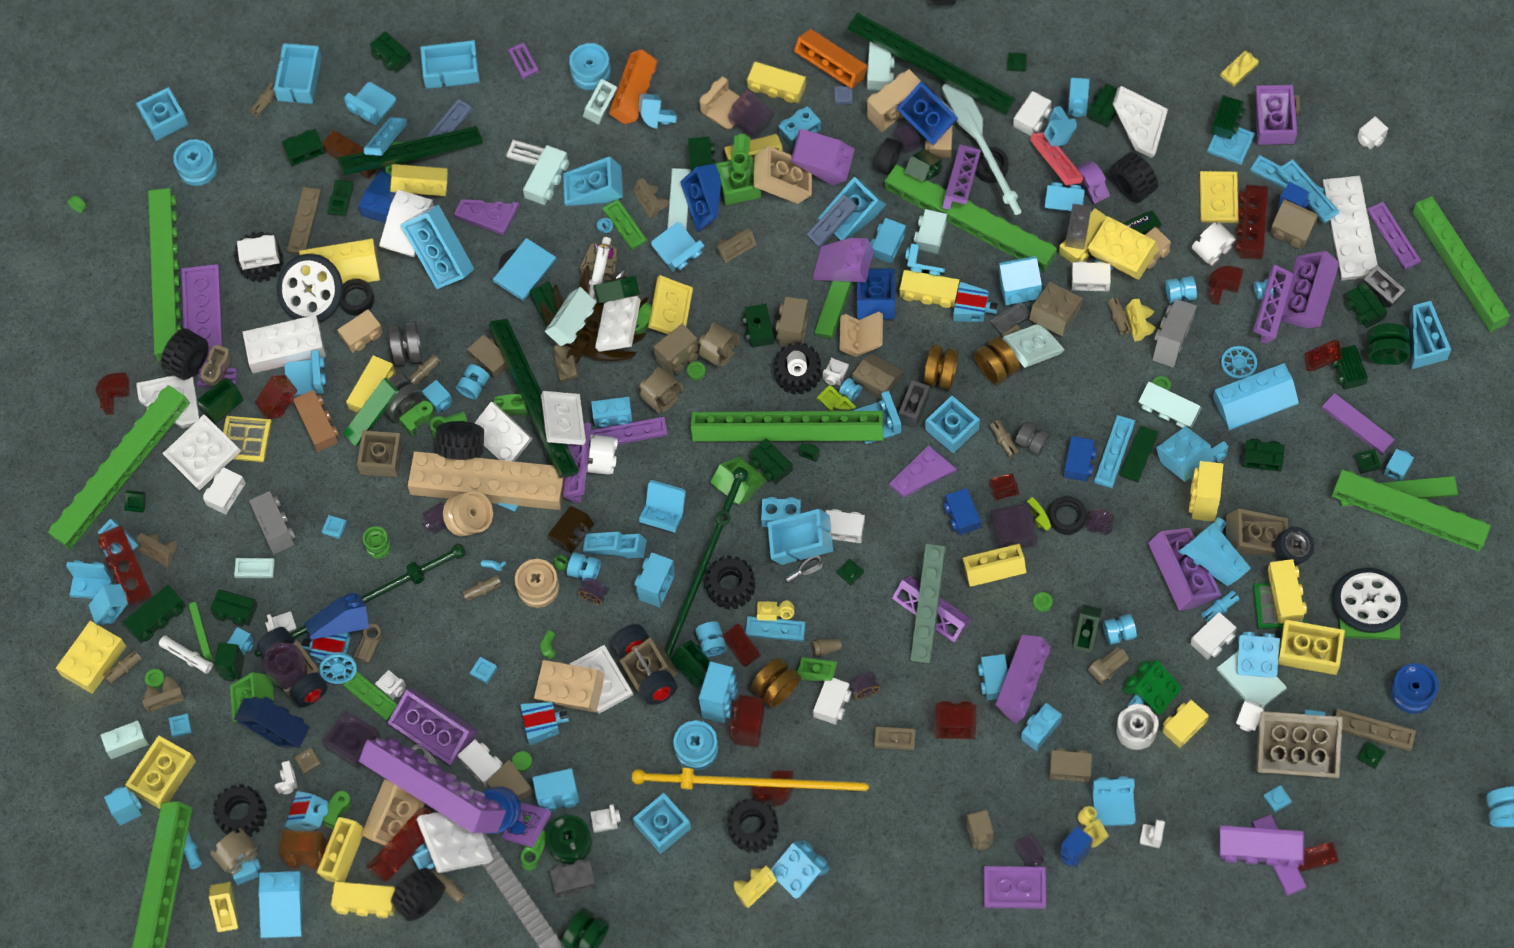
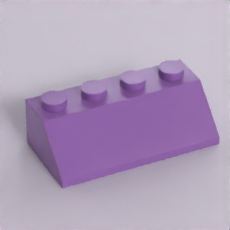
(1310, 289)
(1187, 582)
(1023, 677)
(432, 726)
(1262, 845)

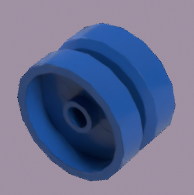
(1414, 688)
(508, 801)

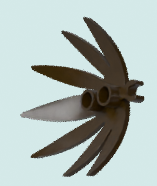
(587, 335)

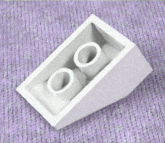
(402, 209)

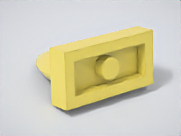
(1239, 68)
(1137, 317)
(760, 882)

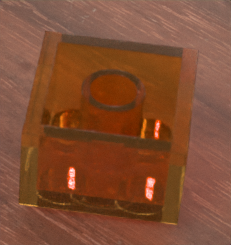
(302, 848)

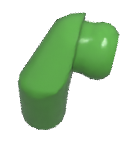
(545, 645)

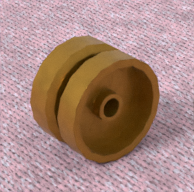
(996, 360)
(940, 366)
(775, 682)

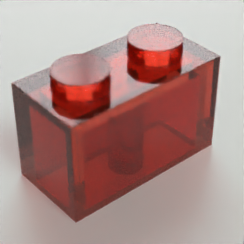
(276, 396)

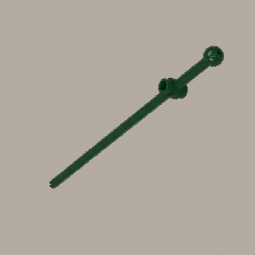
(740, 475)
(414, 573)

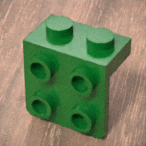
(1153, 685)

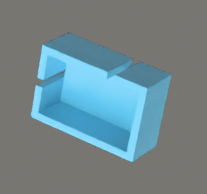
(450, 64)
(301, 75)
(800, 536)
(718, 692)

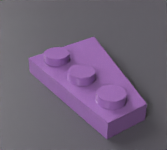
(489, 216)
(922, 471)

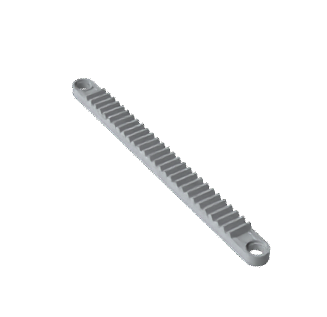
(513, 890)

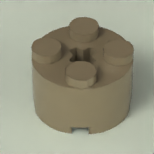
(718, 344)
(660, 390)
(235, 851)

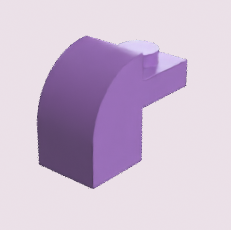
(1093, 181)

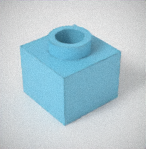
(243, 640)

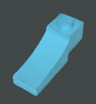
(615, 544)

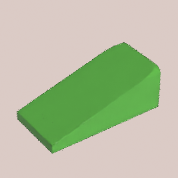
(816, 669)

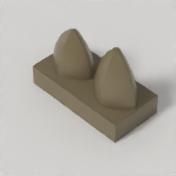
(646, 195)
(736, 246)
(566, 367)
(152, 548)
(171, 694)

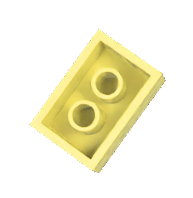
(1123, 248)
(1206, 491)
(1311, 647)
(91, 657)
(160, 772)

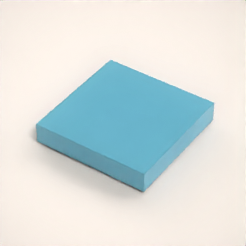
(1232, 149)

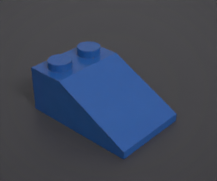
(927, 112)
(702, 194)
(377, 198)
(877, 294)
(339, 617)

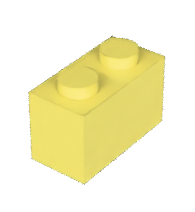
(1184, 723)

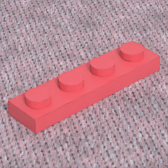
(1057, 160)

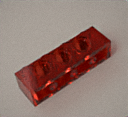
(1255, 196)
(118, 535)
(399, 848)

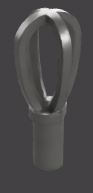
(798, 572)

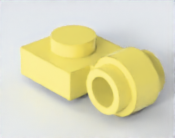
(770, 610)
(1093, 827)

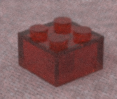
(955, 720)
(748, 721)

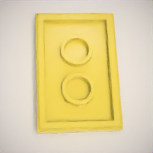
(1218, 197)
(669, 305)

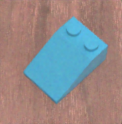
(593, 183)
(868, 208)
(281, 904)

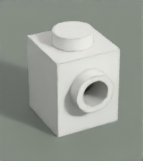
(1372, 133)
(1250, 715)

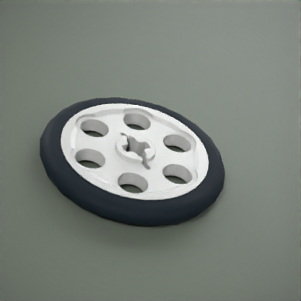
(333, 283)
(1374, 623)

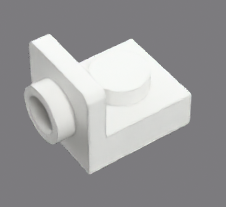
(835, 372)
(284, 620)
(391, 685)
(288, 777)
(605, 819)
(1152, 835)

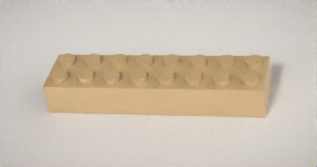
(497, 479)

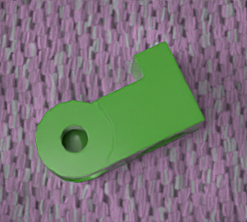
(643, 319)
(512, 404)
(416, 416)
(336, 808)

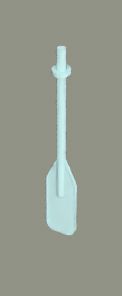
(972, 121)

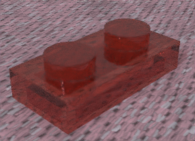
(1323, 355)
(742, 645)
(1318, 857)

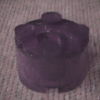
(284, 665)

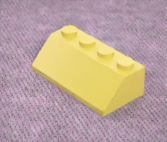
(351, 259)

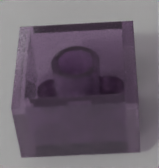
(750, 115)
(1014, 526)
(349, 738)

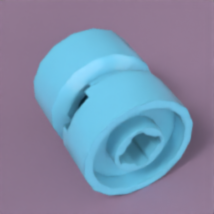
(1181, 289)
(473, 380)
(577, 565)
(1119, 629)
(710, 637)

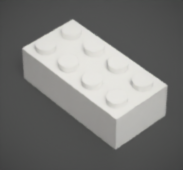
(283, 343)

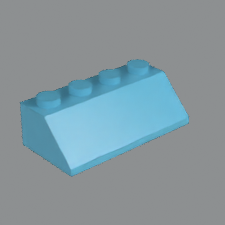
(437, 247)
(1256, 396)

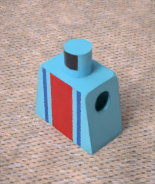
(972, 304)
(326, 645)
(542, 721)
(306, 812)

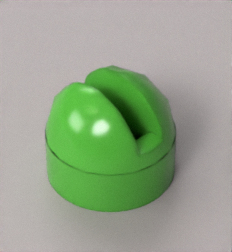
(559, 565)

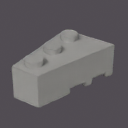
(1173, 332)
(272, 522)

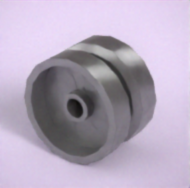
(405, 343)
(406, 398)

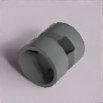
(1032, 438)

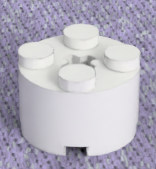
(1213, 243)
(601, 454)
(1129, 735)

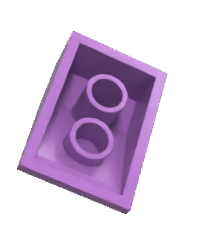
(1275, 115)
(822, 156)
(844, 261)

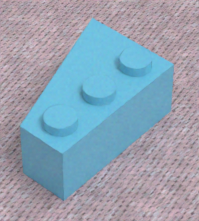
(1427, 336)
(1217, 555)

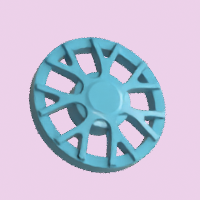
(1239, 362)
(337, 668)

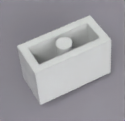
(1032, 114)
(258, 251)
(1091, 276)
(224, 490)
(846, 525)
(1214, 636)
(831, 701)
(479, 762)

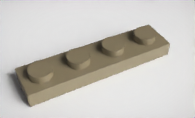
(304, 220)
(1376, 730)

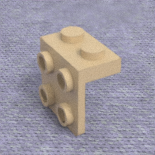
(718, 102)
(861, 335)

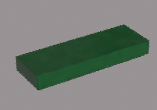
(1139, 454)

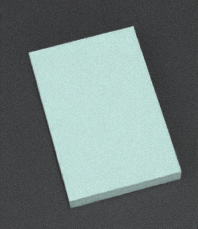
(1033, 345)
(1254, 688)

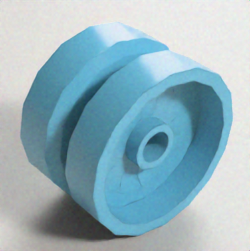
(589, 65)
(195, 162)
(685, 743)
(1502, 806)

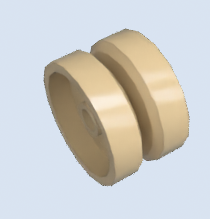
(468, 513)
(537, 583)

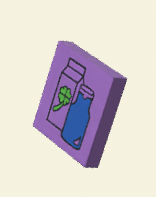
(528, 826)

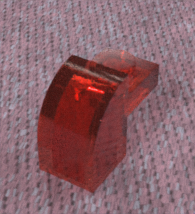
(1222, 279)
(110, 387)
(779, 795)

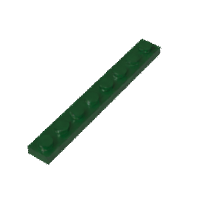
(411, 150)

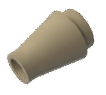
(823, 647)

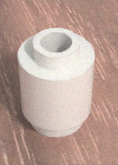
(796, 363)

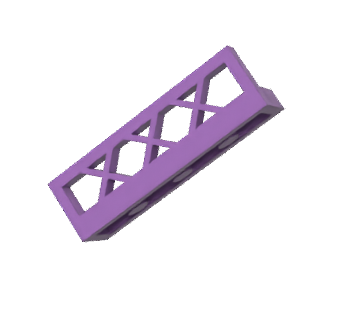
(955, 176)
(1276, 303)
(575, 485)
(945, 609)

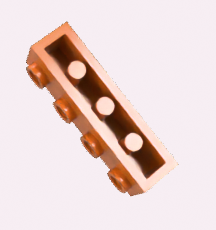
(831, 58)
(633, 82)

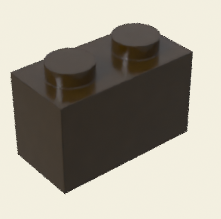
(571, 529)

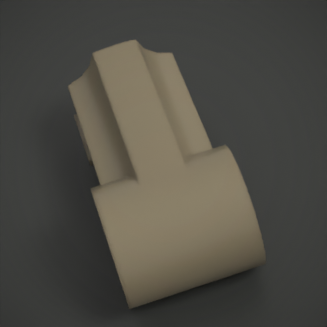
(368, 645)
(1105, 668)

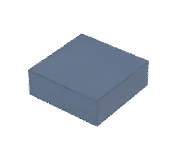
(843, 95)

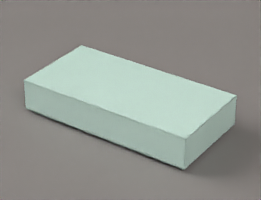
(254, 568)

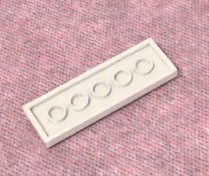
(1350, 227)

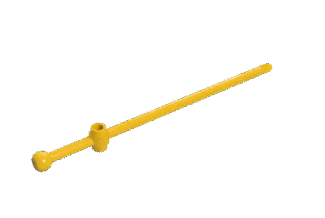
(688, 778)

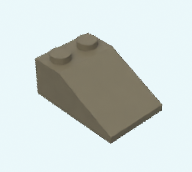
(1254, 531)

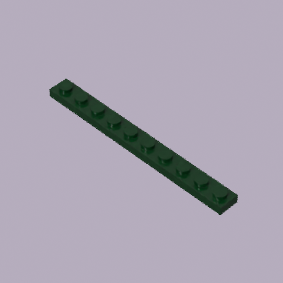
(931, 63)
(531, 394)

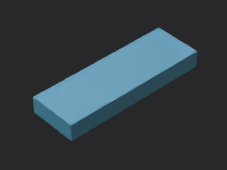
(778, 629)

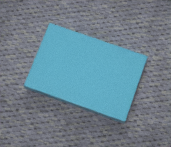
(524, 269)

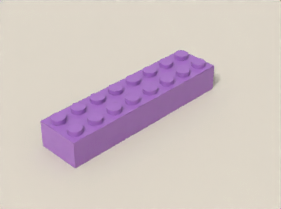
(432, 785)

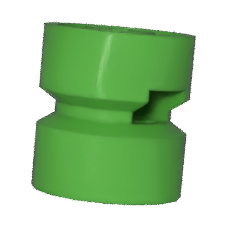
(376, 542)

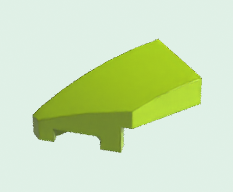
(834, 401)
(1041, 517)

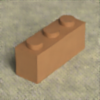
(316, 420)

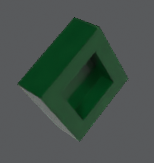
(1017, 62)
(809, 451)
(1368, 461)
(134, 501)
(850, 572)
(1371, 755)

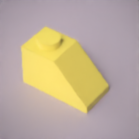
(223, 906)

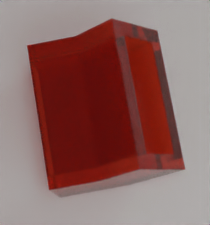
(1004, 486)

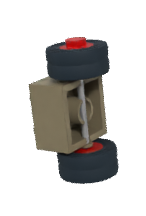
(645, 664)
(308, 688)

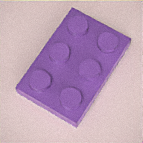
(1015, 887)

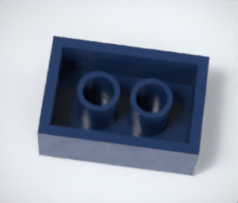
(272, 722)

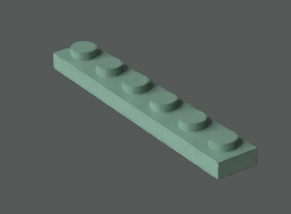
(928, 604)

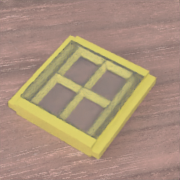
(249, 436)

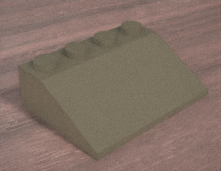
(1299, 744)

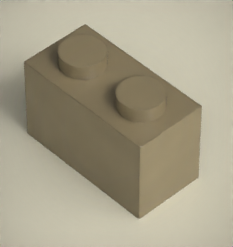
(488, 356)
(1070, 765)
(980, 830)

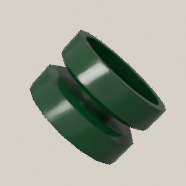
(1389, 344)
(558, 841)
(585, 931)

